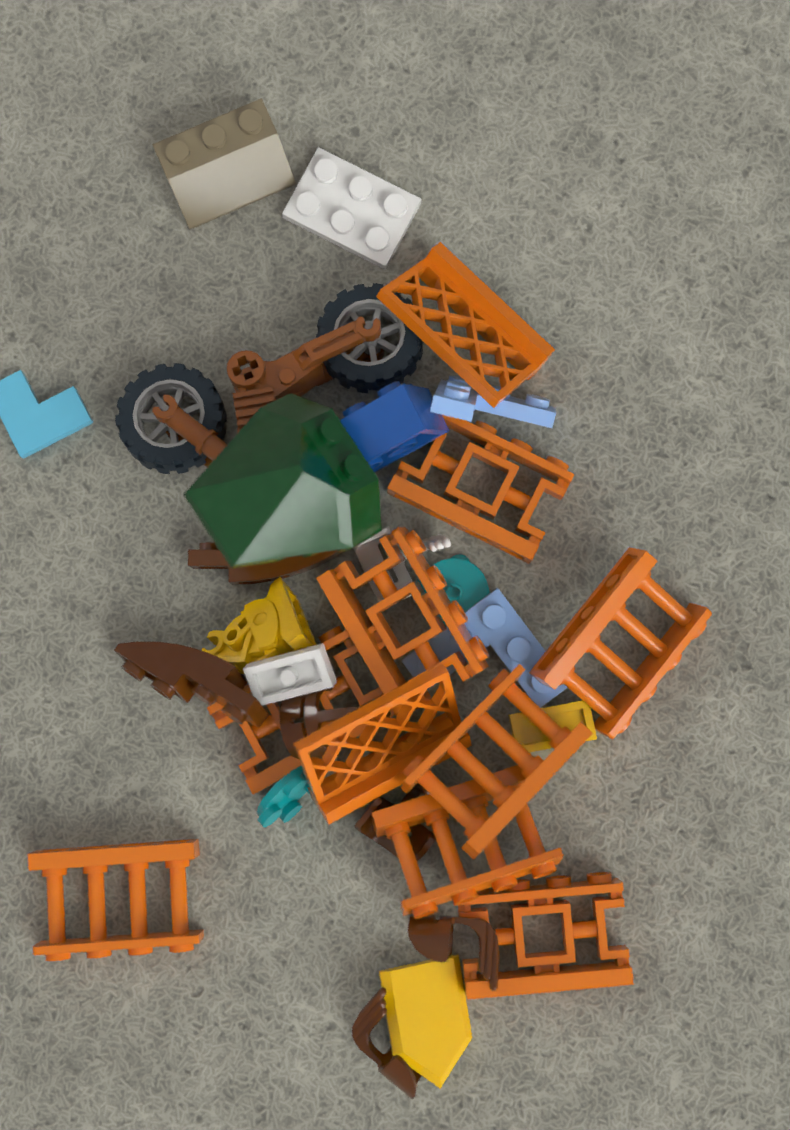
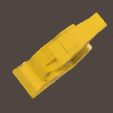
(264, 629)

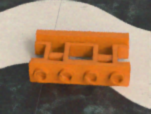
(465, 512)
(376, 637)
(260, 780)
(546, 973)

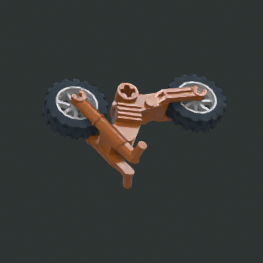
(342, 350)

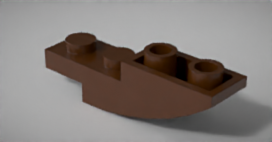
(211, 558)
(192, 672)

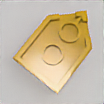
(427, 1015)

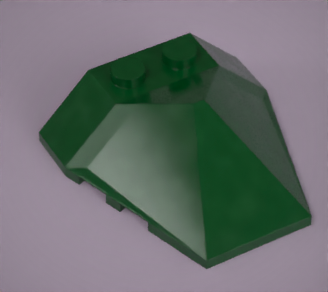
(287, 487)

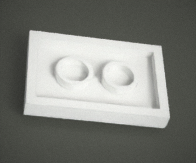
(352, 208)

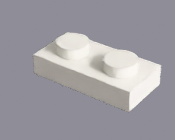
(290, 674)

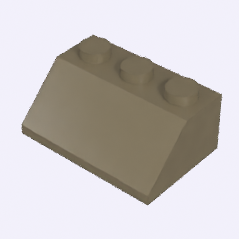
(225, 163)

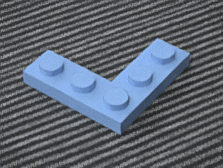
(459, 400)
(508, 635)

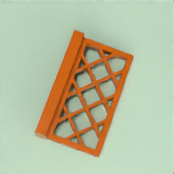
(477, 311)
(367, 778)

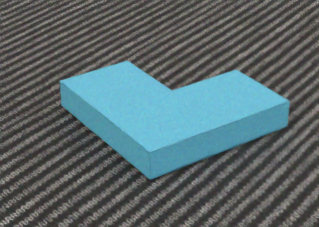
(37, 424)

